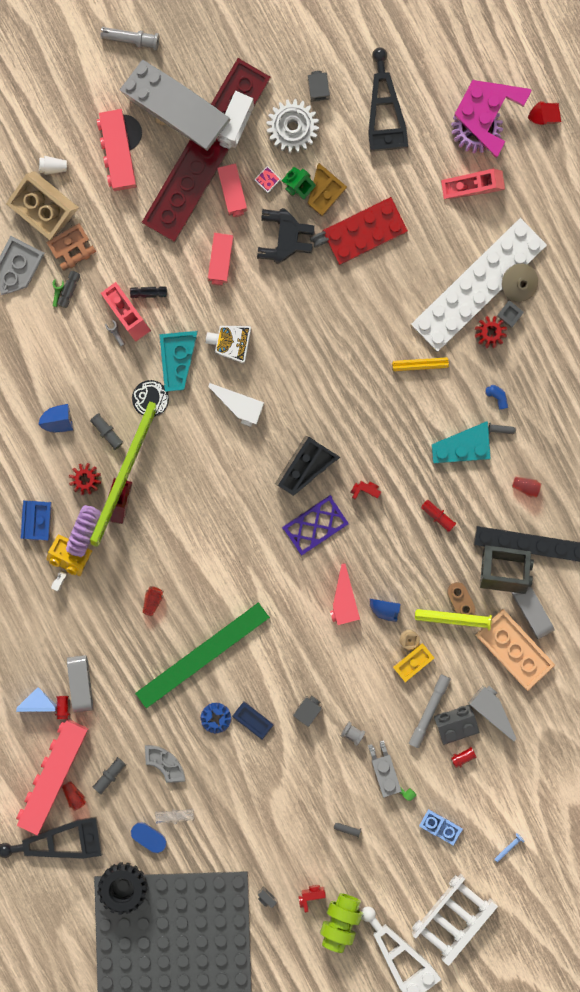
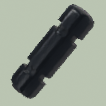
(148, 292)

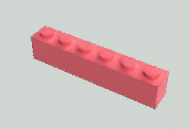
(52, 777)

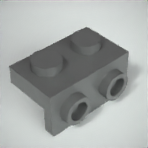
(456, 724)

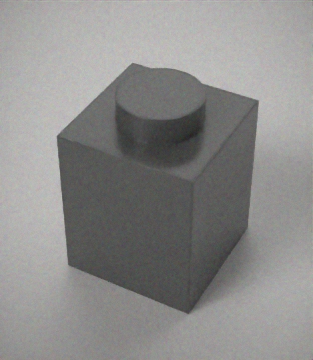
(318, 86)
(307, 710)

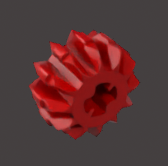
(483, 332)
(80, 484)

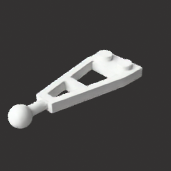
(418, 982)

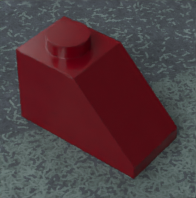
(121, 507)

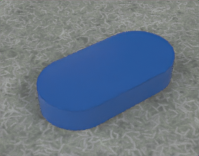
(148, 837)

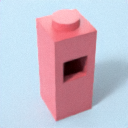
(232, 190)
(220, 258)

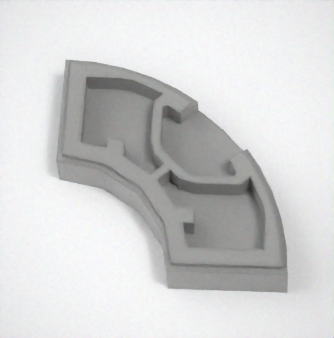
(165, 762)

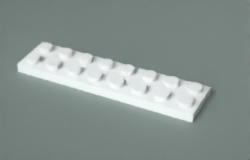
(477, 285)

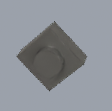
(510, 314)
(266, 897)

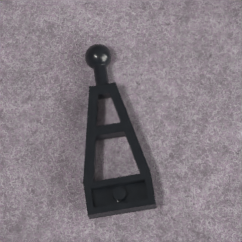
(389, 138)
(88, 835)

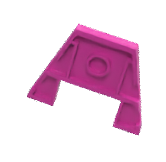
(481, 107)

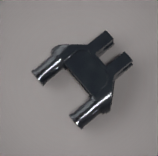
(287, 237)

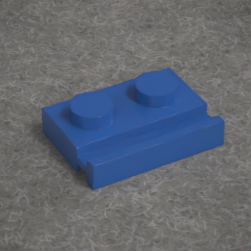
(36, 520)

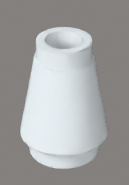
(52, 165)

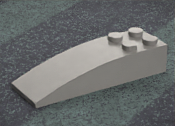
(174, 104)

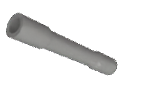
(420, 730)

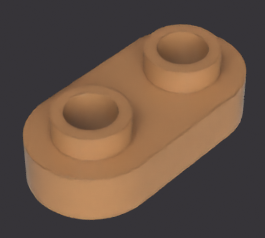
(461, 600)

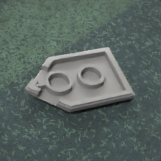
(18, 265)

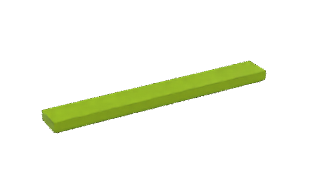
(123, 474)

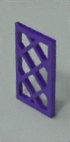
(314, 542)

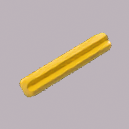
(420, 364)

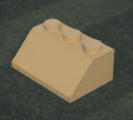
(41, 205)

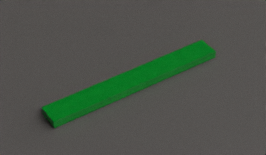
(202, 655)

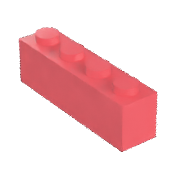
(117, 150)

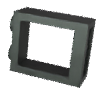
(503, 583)

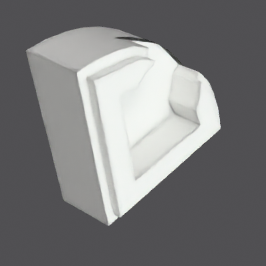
(57, 584)

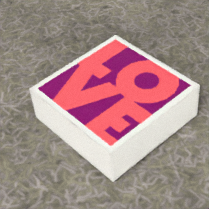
(267, 179)

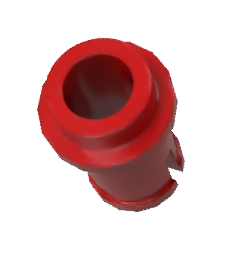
(62, 707)
(463, 757)

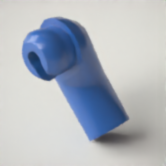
(499, 394)

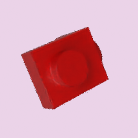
(370, 488)
(313, 893)

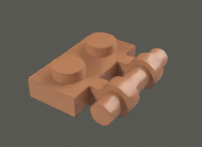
(67, 242)

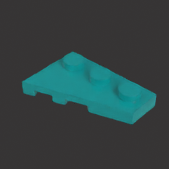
(176, 358)
(463, 446)

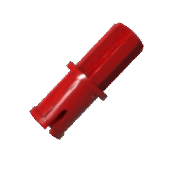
(438, 515)

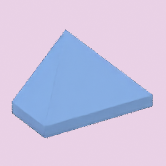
(37, 702)

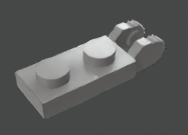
(385, 771)

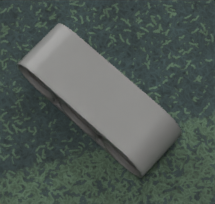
(534, 613)
(80, 683)

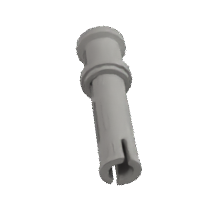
(139, 38)

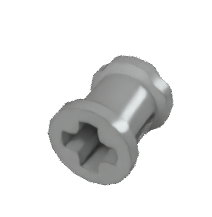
(352, 733)

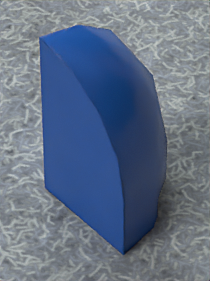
(56, 419)
(385, 609)

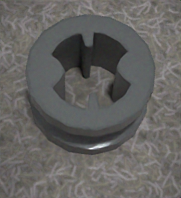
(319, 239)

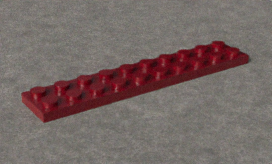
(197, 165)

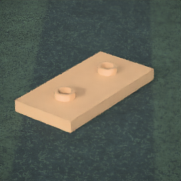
(515, 650)

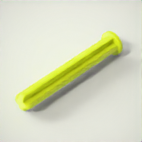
(453, 618)

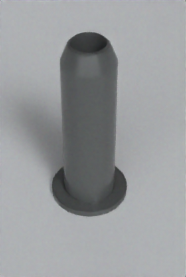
(501, 429)
(347, 829)

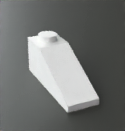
(242, 406)

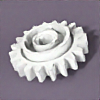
(288, 137)

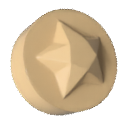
(409, 639)

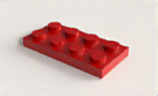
(365, 231)

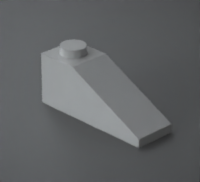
(491, 708)

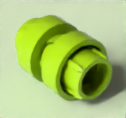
(339, 930)

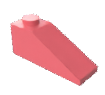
(473, 184)
(125, 311)
(344, 603)

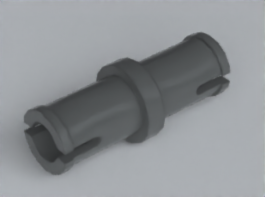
(106, 431)
(109, 775)

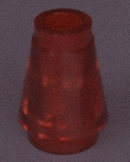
(527, 486)
(152, 600)
(73, 796)

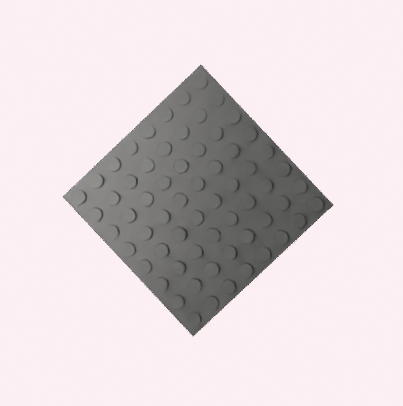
(180, 939)

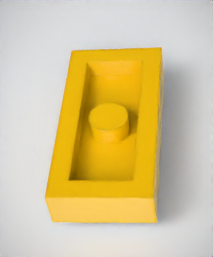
(413, 662)

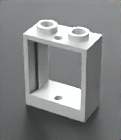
(239, 113)

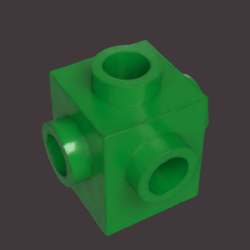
(298, 182)

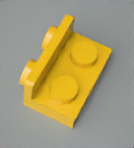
(61, 558)

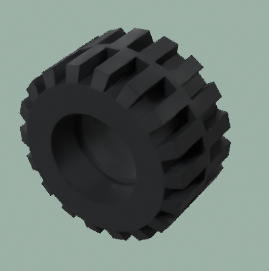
(117, 904)

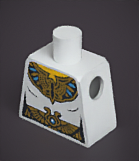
(231, 342)

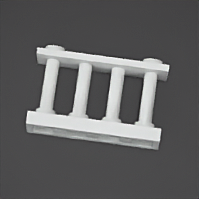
(473, 922)

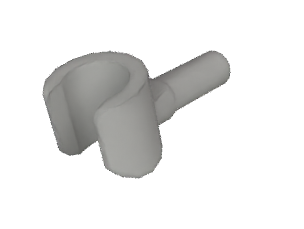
(115, 333)

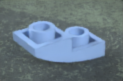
(441, 827)

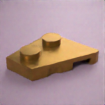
(326, 191)

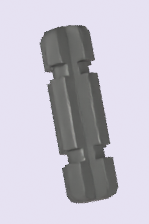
(68, 289)

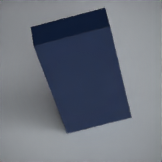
(253, 720)

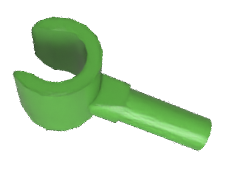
(57, 292)
(409, 794)

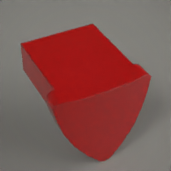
(545, 113)

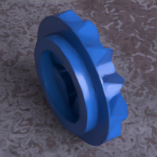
(218, 709)

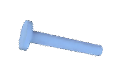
(509, 847)

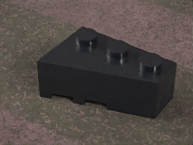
(305, 464)

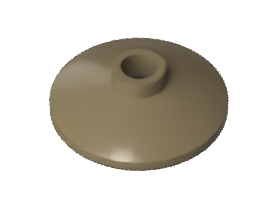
(512, 279)

